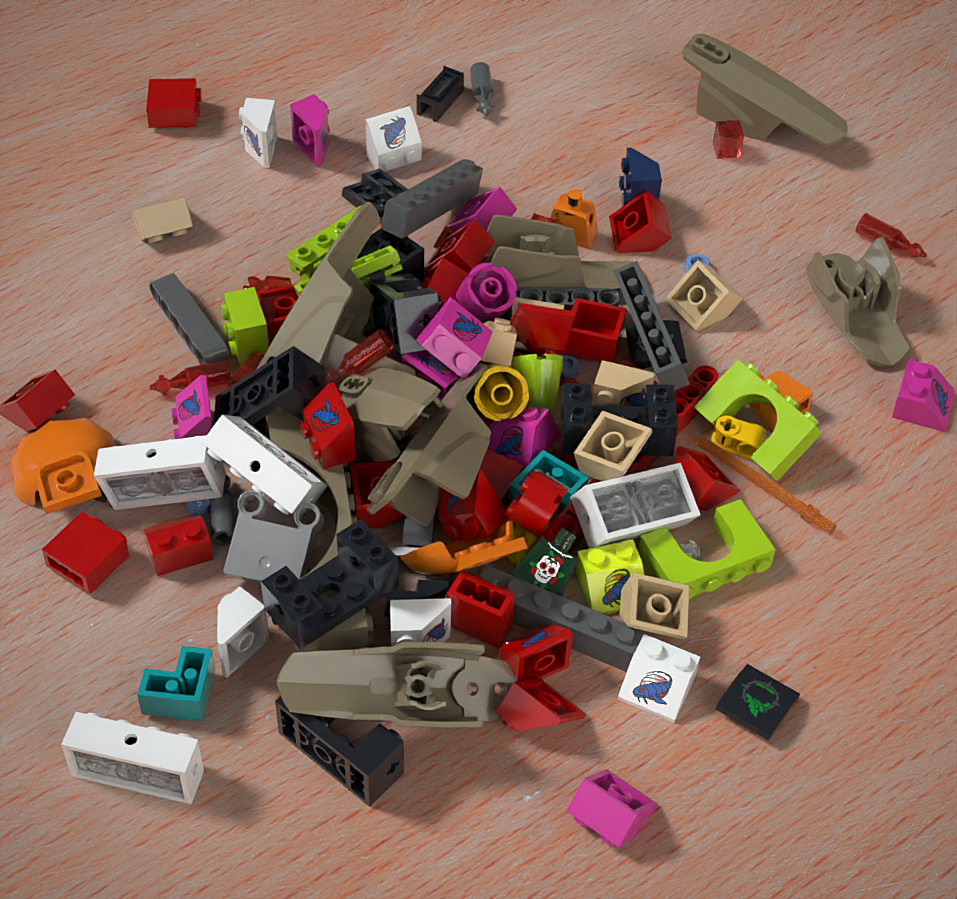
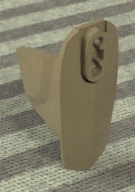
(863, 301)
(383, 402)

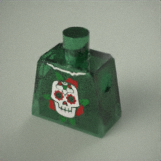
(548, 563)

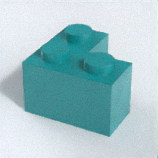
(555, 469)
(181, 692)

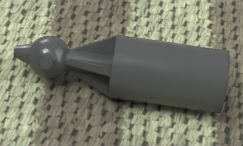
(482, 87)
(223, 516)

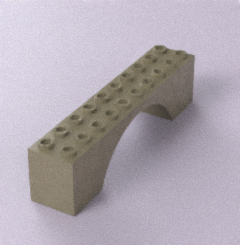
(339, 504)

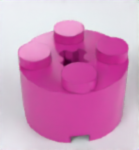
(487, 292)

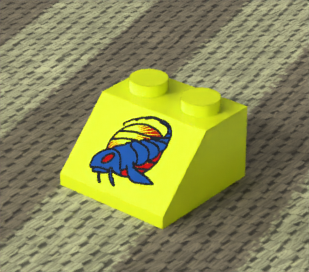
(605, 571)

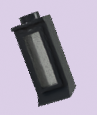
(441, 92)

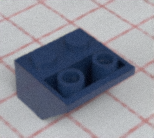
(639, 175)

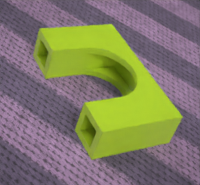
(793, 430)
(747, 546)

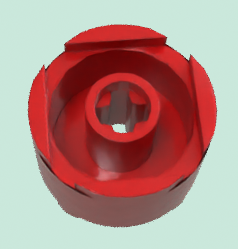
(537, 504)

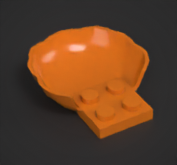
(59, 463)
(464, 554)

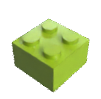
(244, 324)

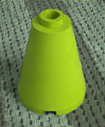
(542, 378)

